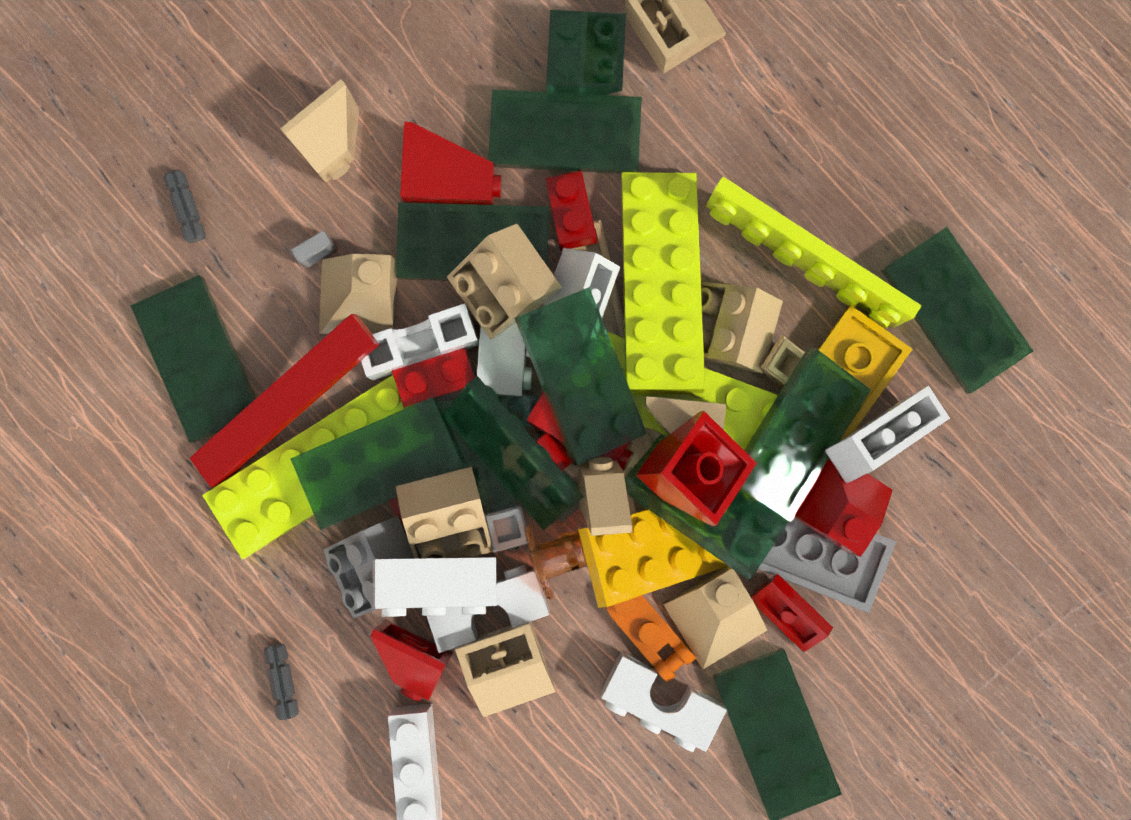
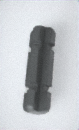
(184, 206)
(281, 681)

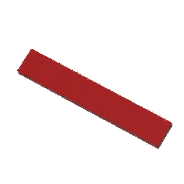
(284, 400)

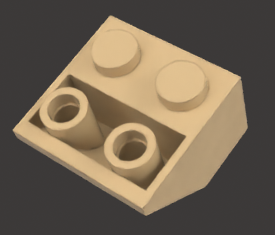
(673, 28)
(503, 280)
(738, 325)
(444, 516)
(505, 668)

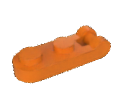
(651, 634)

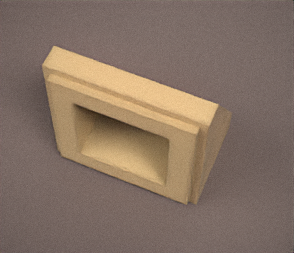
(782, 360)

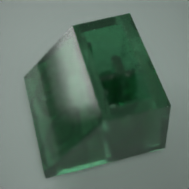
(585, 52)

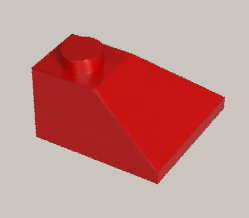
(697, 469)
(843, 511)
(410, 660)

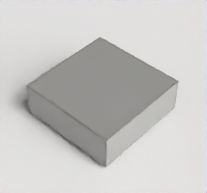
(314, 249)
(506, 528)

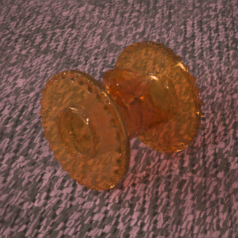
(555, 557)

